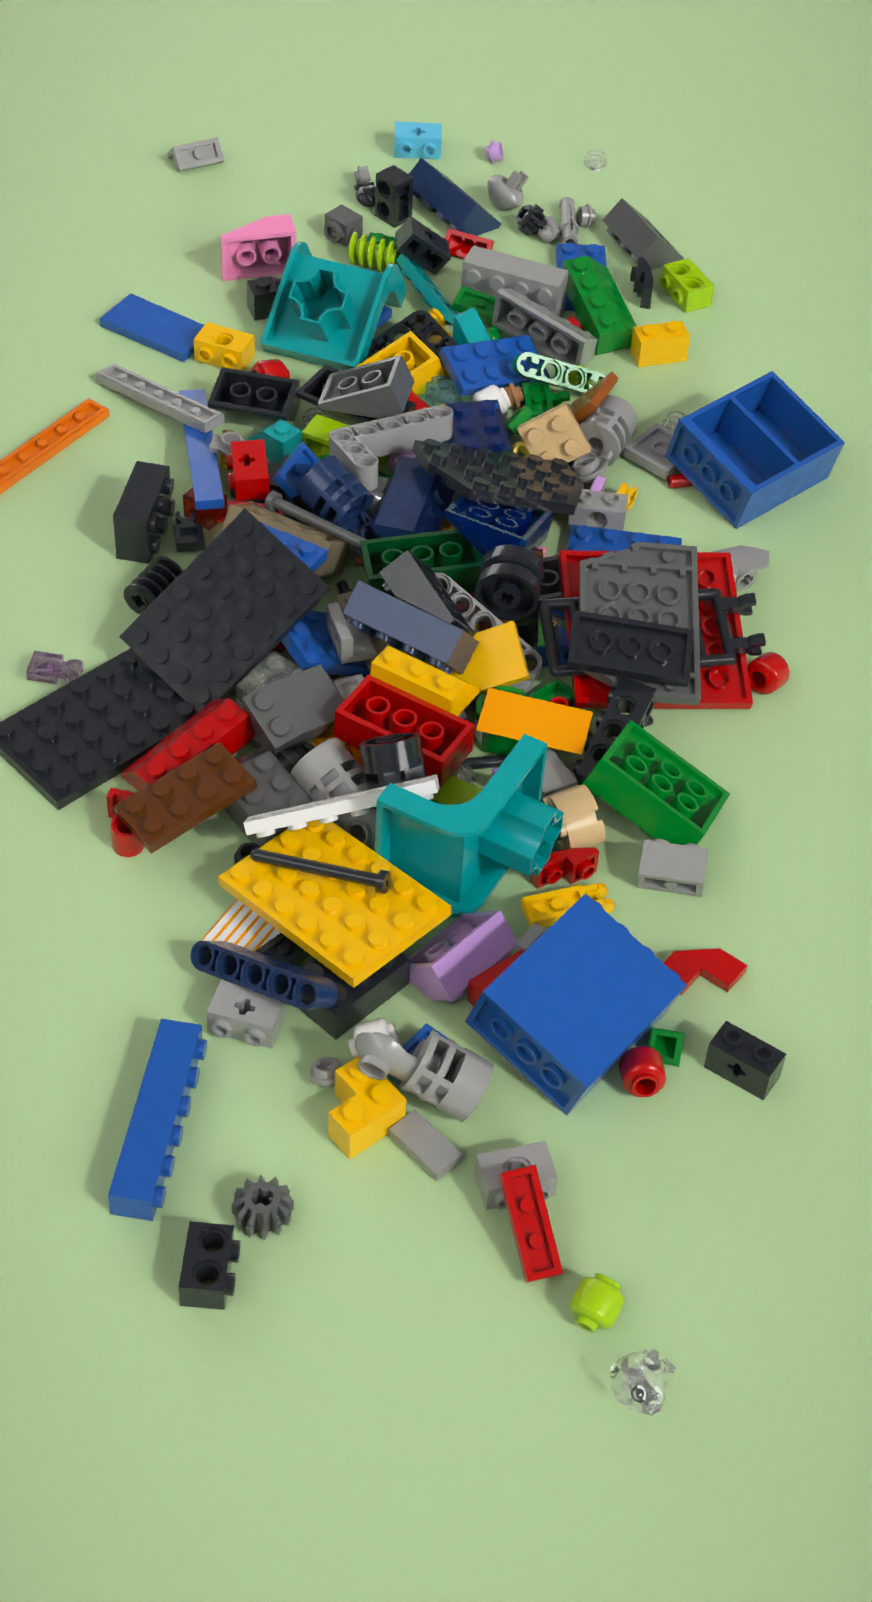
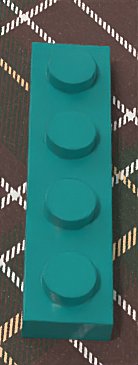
(426, 287)

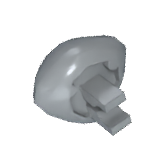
(507, 192)

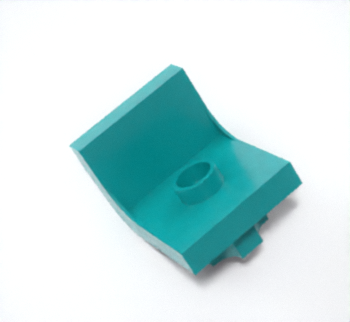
(328, 309)
(471, 845)

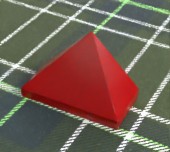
(461, 242)

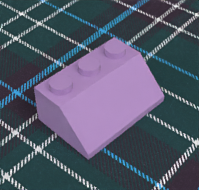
(460, 953)

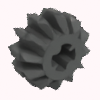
(262, 1206)

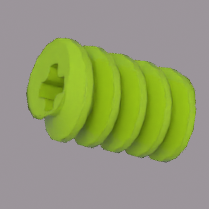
(371, 253)

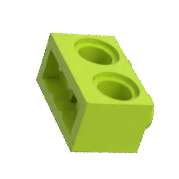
(687, 285)

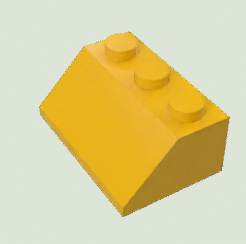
(423, 680)

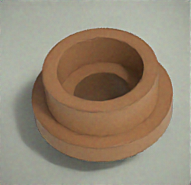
(514, 394)

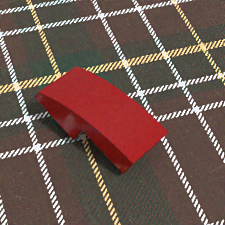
(570, 863)

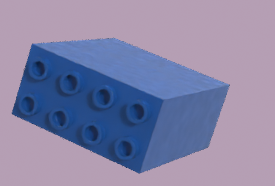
(754, 449)
(575, 1003)

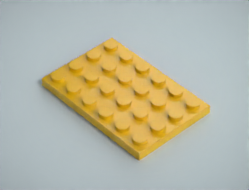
(331, 918)

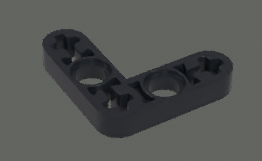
(423, 332)

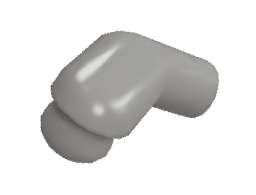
(551, 230)

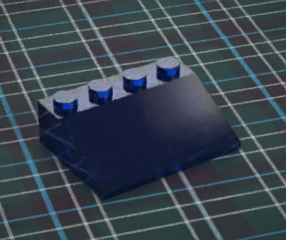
(496, 525)

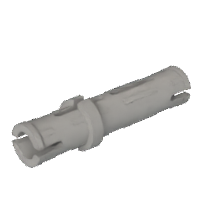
(568, 228)

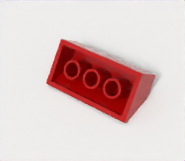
(217, 722)

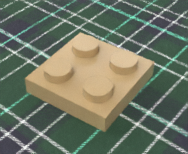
(555, 435)

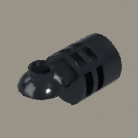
(392, 759)

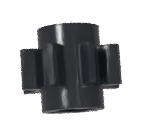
(531, 219)

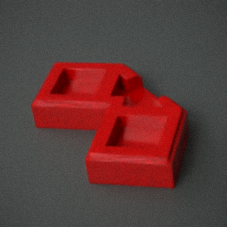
(711, 964)

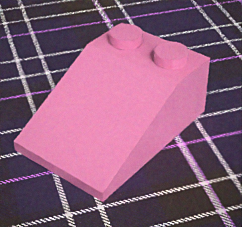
(257, 248)

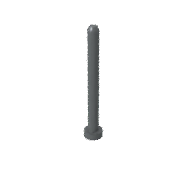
(275, 502)

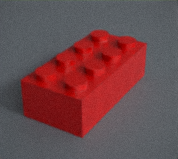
(383, 709)

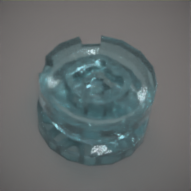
(441, 391)

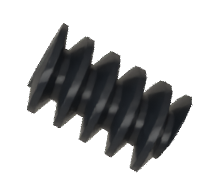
(151, 583)

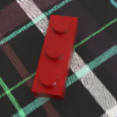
(530, 1223)

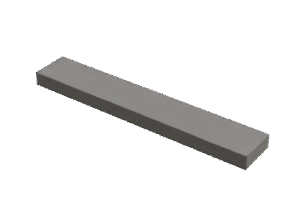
(159, 398)

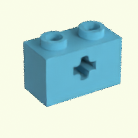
(418, 140)

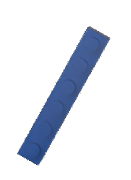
(156, 1121)

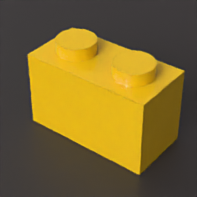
(659, 343)

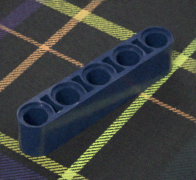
(264, 975)

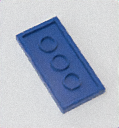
(153, 326)

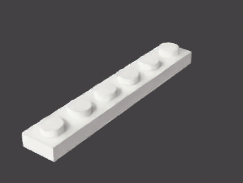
(329, 809)

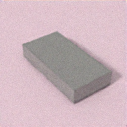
(425, 1145)

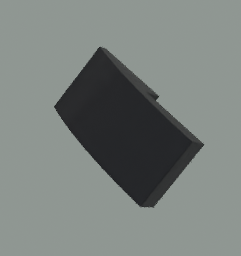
(643, 282)

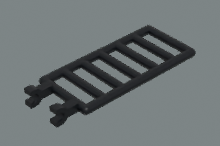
(721, 607)

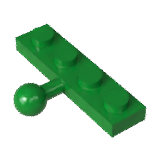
(482, 303)

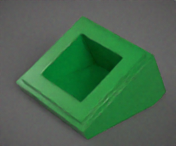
(668, 1044)

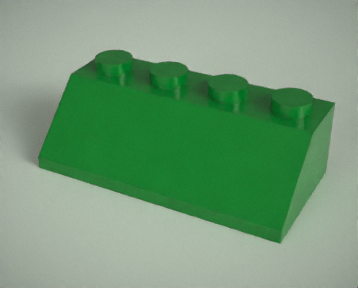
(599, 304)

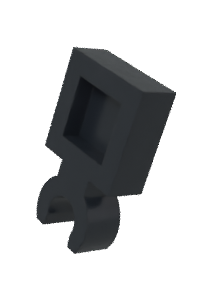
(188, 533)

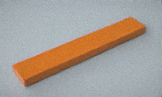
(50, 442)

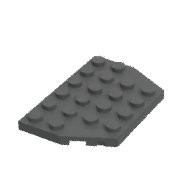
(651, 586)

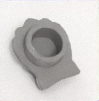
(223, 443)

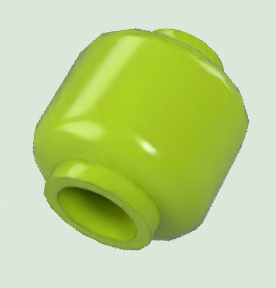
(597, 1303)

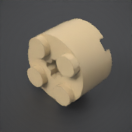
(580, 820)

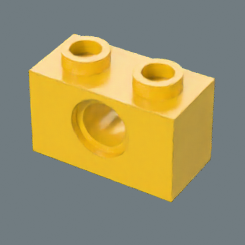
(224, 347)

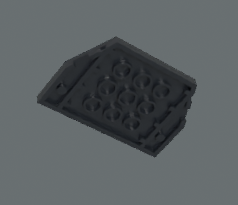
(503, 476)

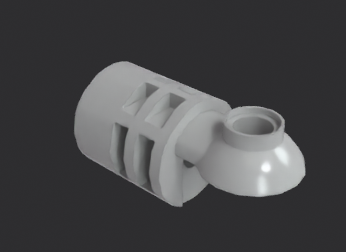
(607, 433)
(331, 773)
(435, 1072)

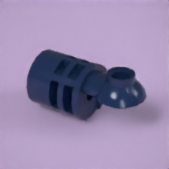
(338, 497)

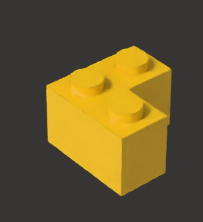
(366, 1109)

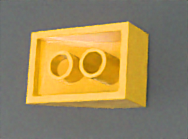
(418, 357)

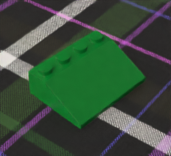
(656, 788)

